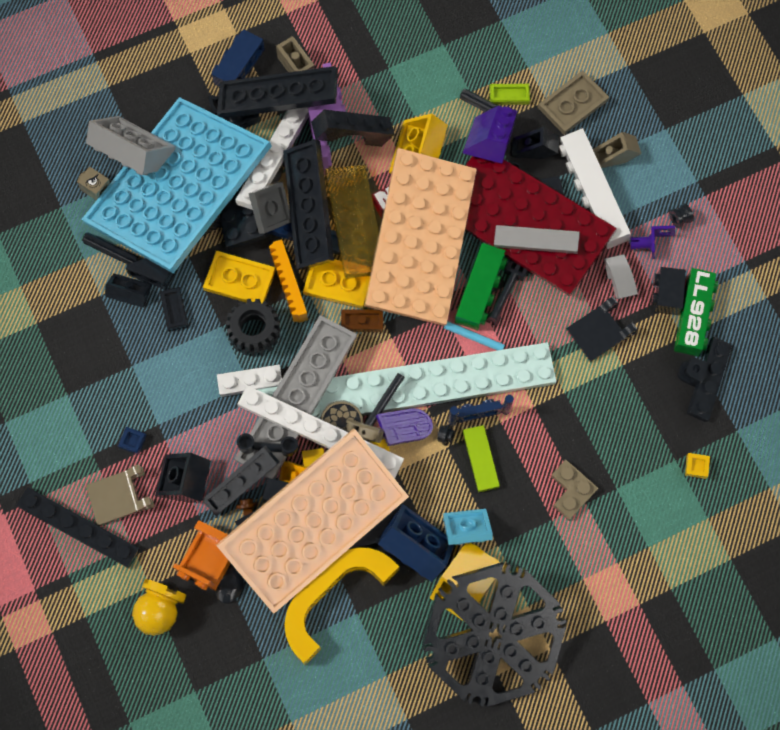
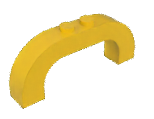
(355, 559)

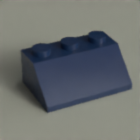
(416, 543)

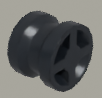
(681, 215)

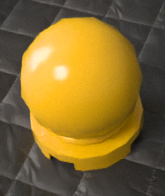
(156, 609)

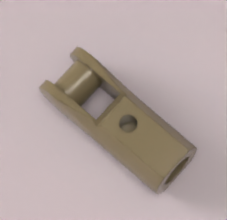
(366, 431)

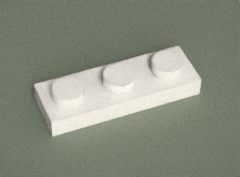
(257, 378)

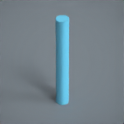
(474, 336)

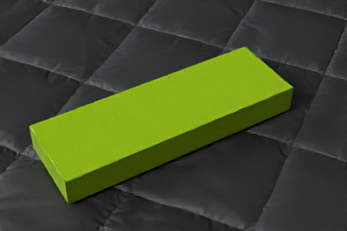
(481, 458)

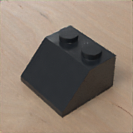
(183, 477)

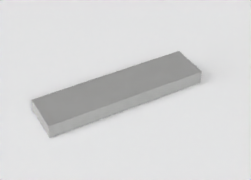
(536, 239)

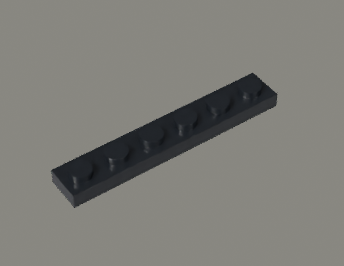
(78, 527)

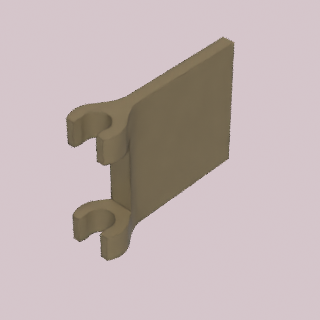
(117, 496)

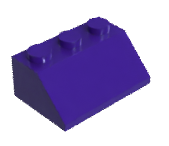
(491, 134)

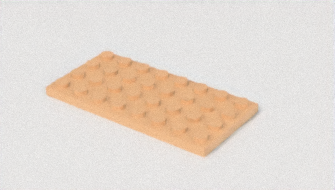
(420, 237)
(312, 521)

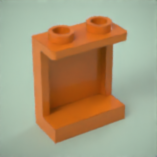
(204, 559)

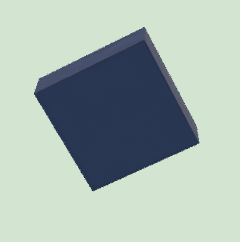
(132, 440)

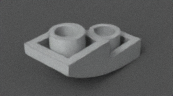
(621, 275)

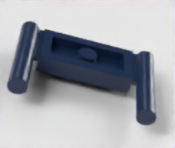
(486, 409)

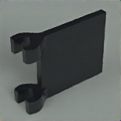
(599, 331)

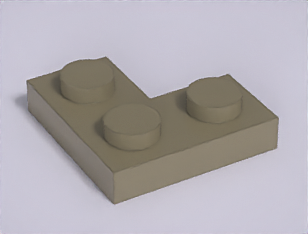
(577, 488)

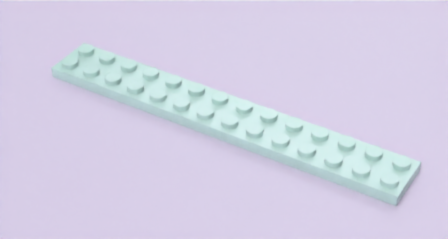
(443, 380)

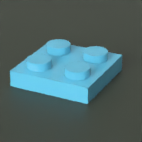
(467, 526)

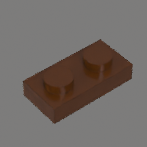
(362, 320)

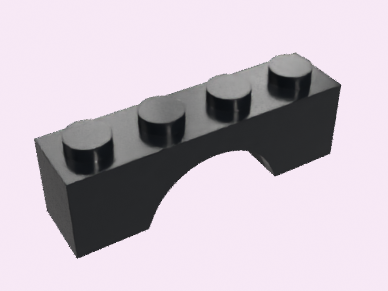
(333, 125)

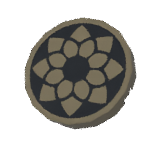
(339, 411)

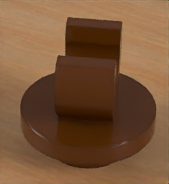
(247, 505)

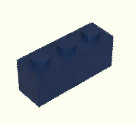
(239, 59)

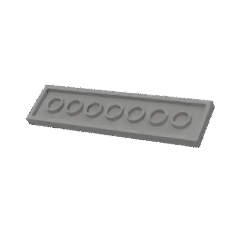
(305, 382)

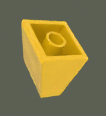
(468, 559)

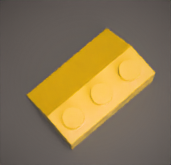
(422, 136)

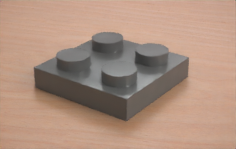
(270, 207)

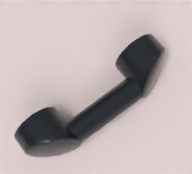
(246, 445)

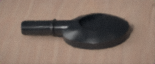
(230, 586)

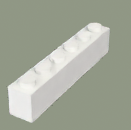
(593, 184)

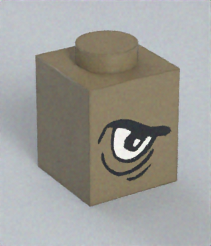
(92, 183)

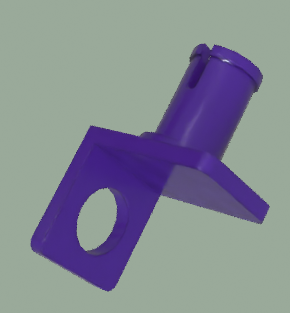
(649, 242)

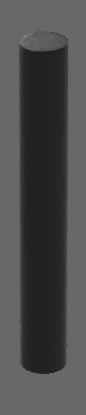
(385, 399)

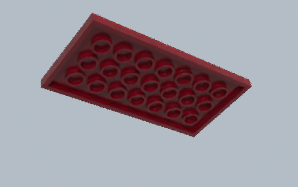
(514, 198)

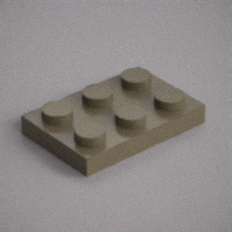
(573, 102)

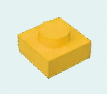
(697, 465)

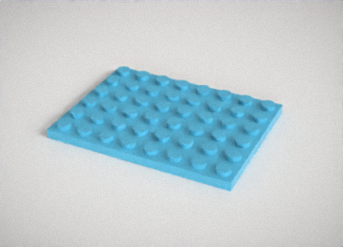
(173, 208)

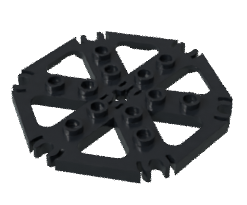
(482, 623)

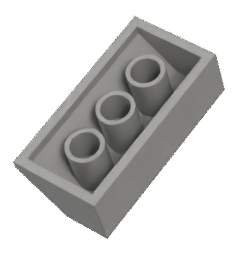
(128, 144)

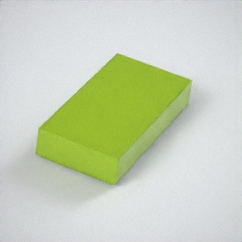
(510, 94)

